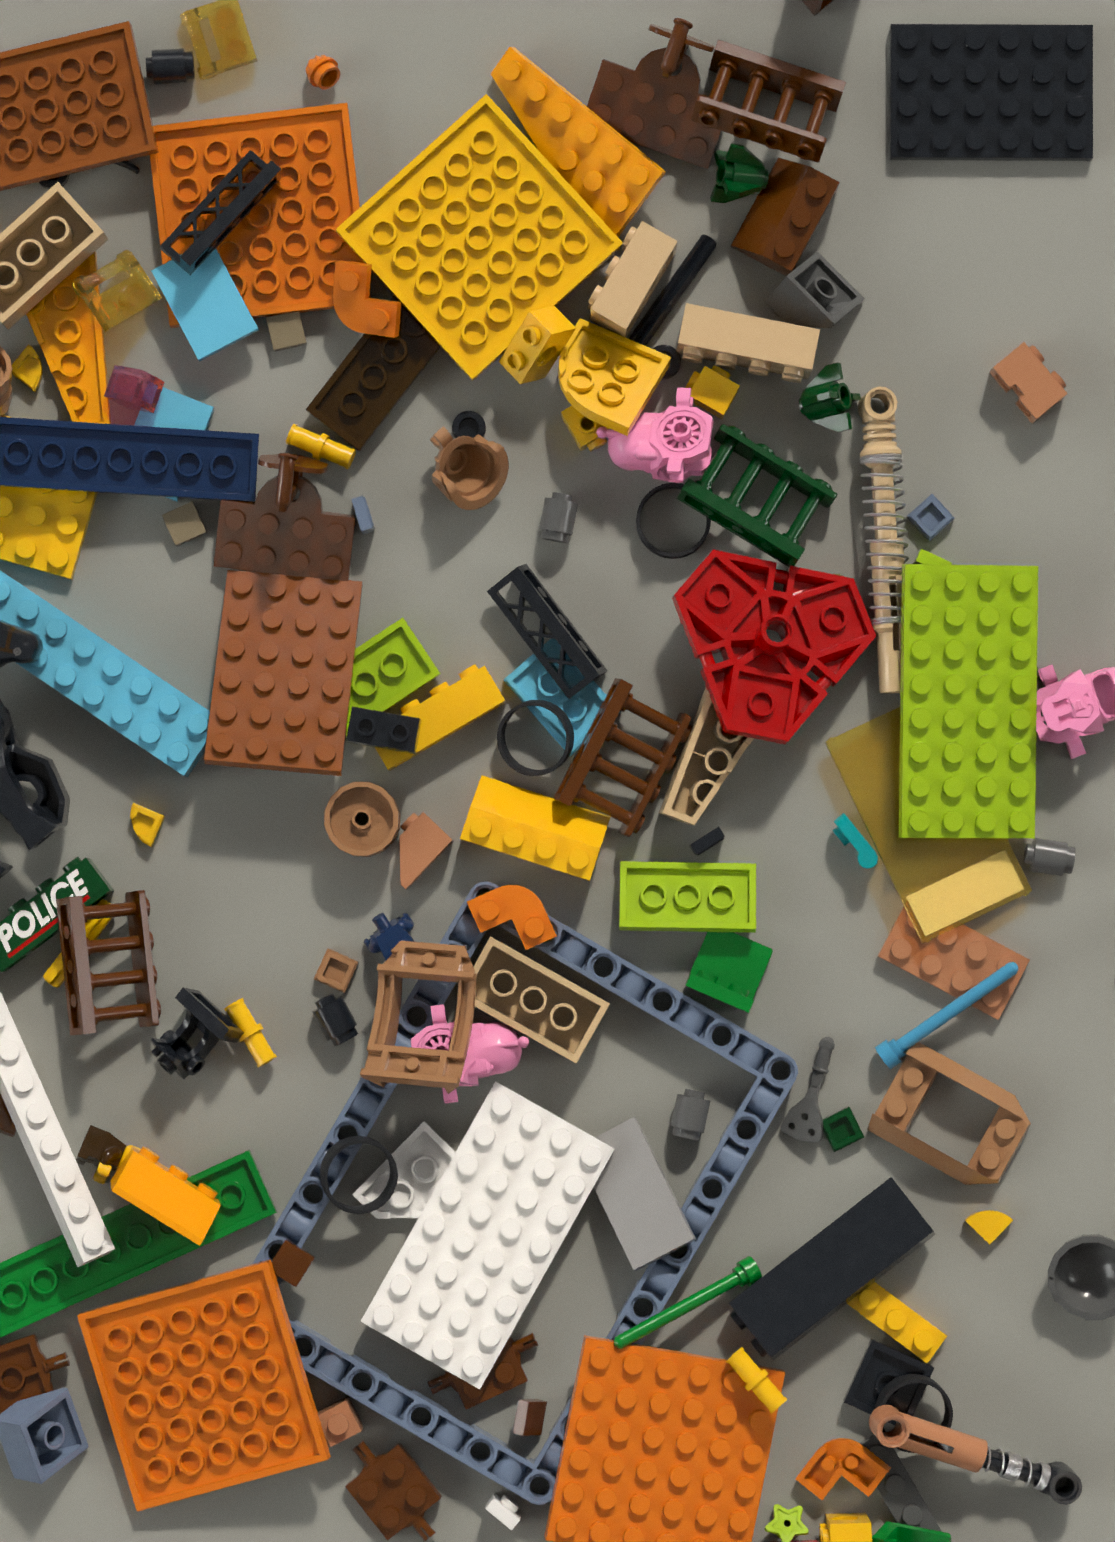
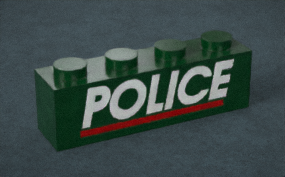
(36, 920)

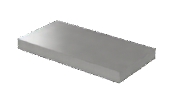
(640, 1198)

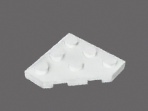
(419, 1165)

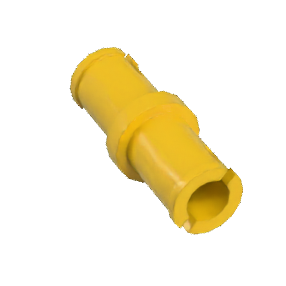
(321, 446)
(252, 1034)
(756, 1380)

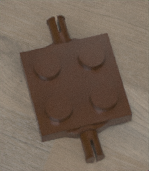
(25, 1370)
(504, 1375)
(393, 1491)

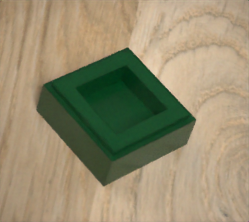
(841, 1129)

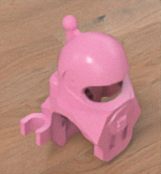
(665, 442)
(1075, 705)
(491, 1049)

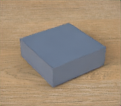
(363, 514)
(930, 517)

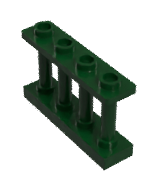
(728, 511)

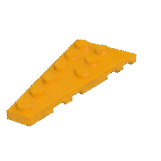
(577, 142)
(74, 347)

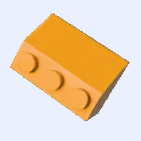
(166, 1194)

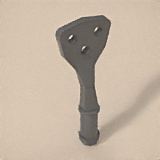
(809, 1103)

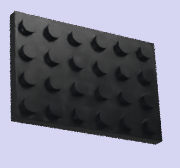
(991, 92)

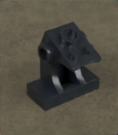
(172, 1046)

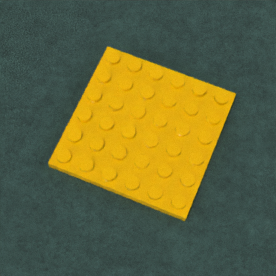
(479, 236)

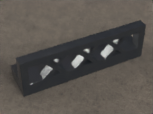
(207, 241)
(557, 623)

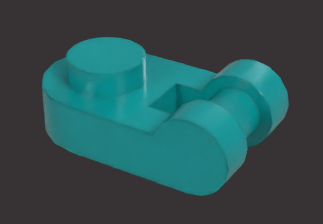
(849, 833)

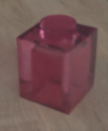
(134, 389)

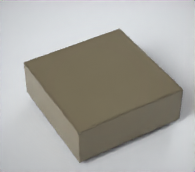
(286, 331)
(184, 524)

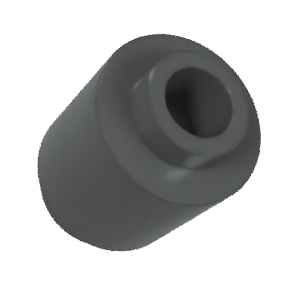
(558, 517)
(1049, 857)
(690, 1114)

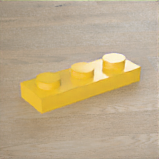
(898, 1321)

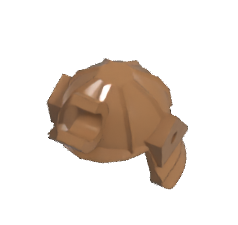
(469, 469)

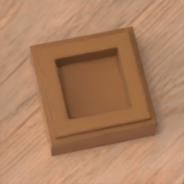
(336, 970)

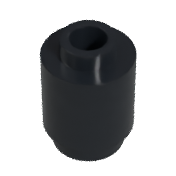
(170, 66)
(335, 1019)

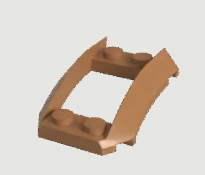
(420, 1065)
(907, 1095)

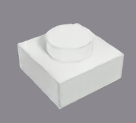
(504, 1510)

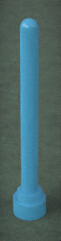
(893, 1051)

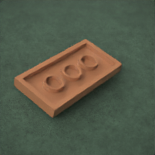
(953, 961)

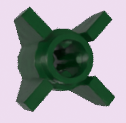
(738, 174)
(826, 399)

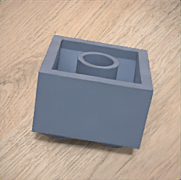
(41, 1435)

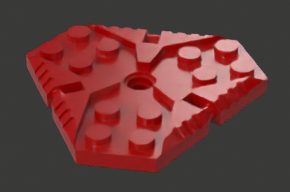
(762, 682)

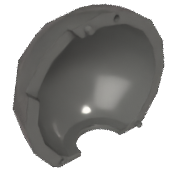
(1084, 1276)

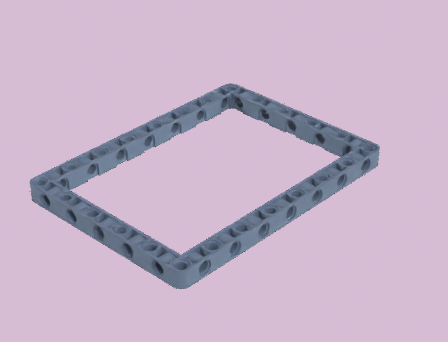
(659, 1277)

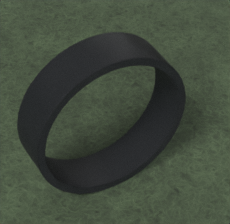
(654, 550)
(505, 752)
(384, 1196)
(907, 1379)

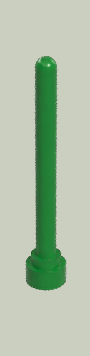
(743, 1274)

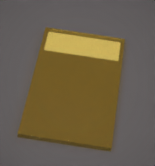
(936, 878)

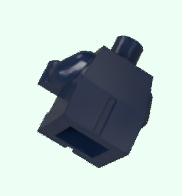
(389, 934)

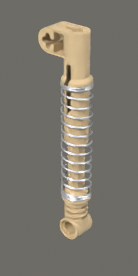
(887, 548)

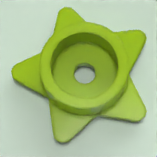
(792, 1515)

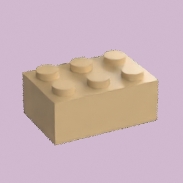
(631, 279)

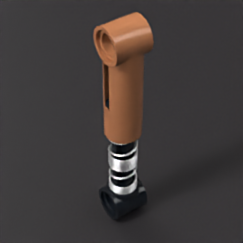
(971, 1453)

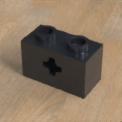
(383, 730)

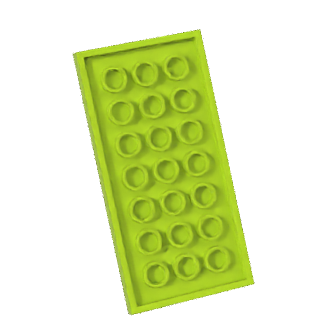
(968, 701)

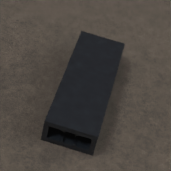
(830, 1269)

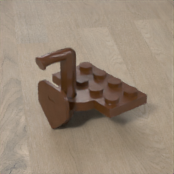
(655, 105)
(286, 533)

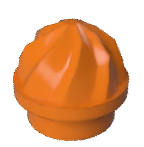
(322, 72)

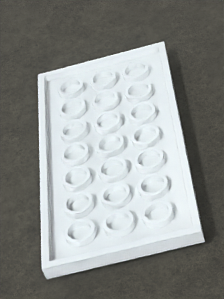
(487, 1235)

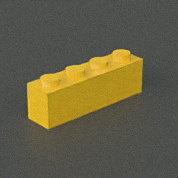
(448, 711)

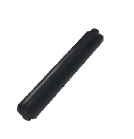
(673, 290)

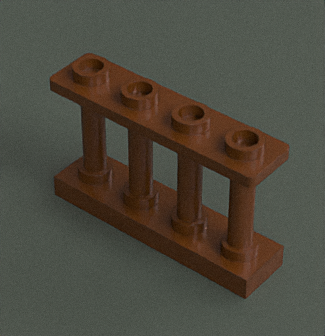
(776, 76)
(605, 729)
(75, 956)

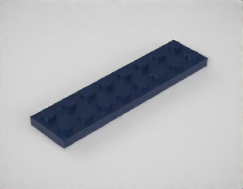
(128, 459)

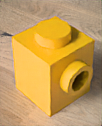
(713, 390)
(582, 429)

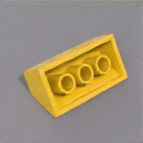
(535, 828)

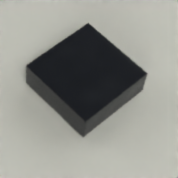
(707, 841)

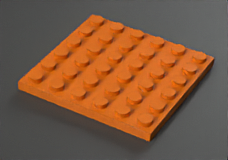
(289, 241)
(204, 1385)
(660, 1449)

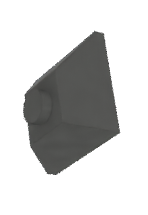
(814, 295)

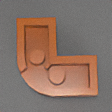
(355, 307)
(516, 904)
(845, 1459)

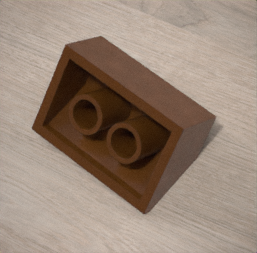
(785, 215)

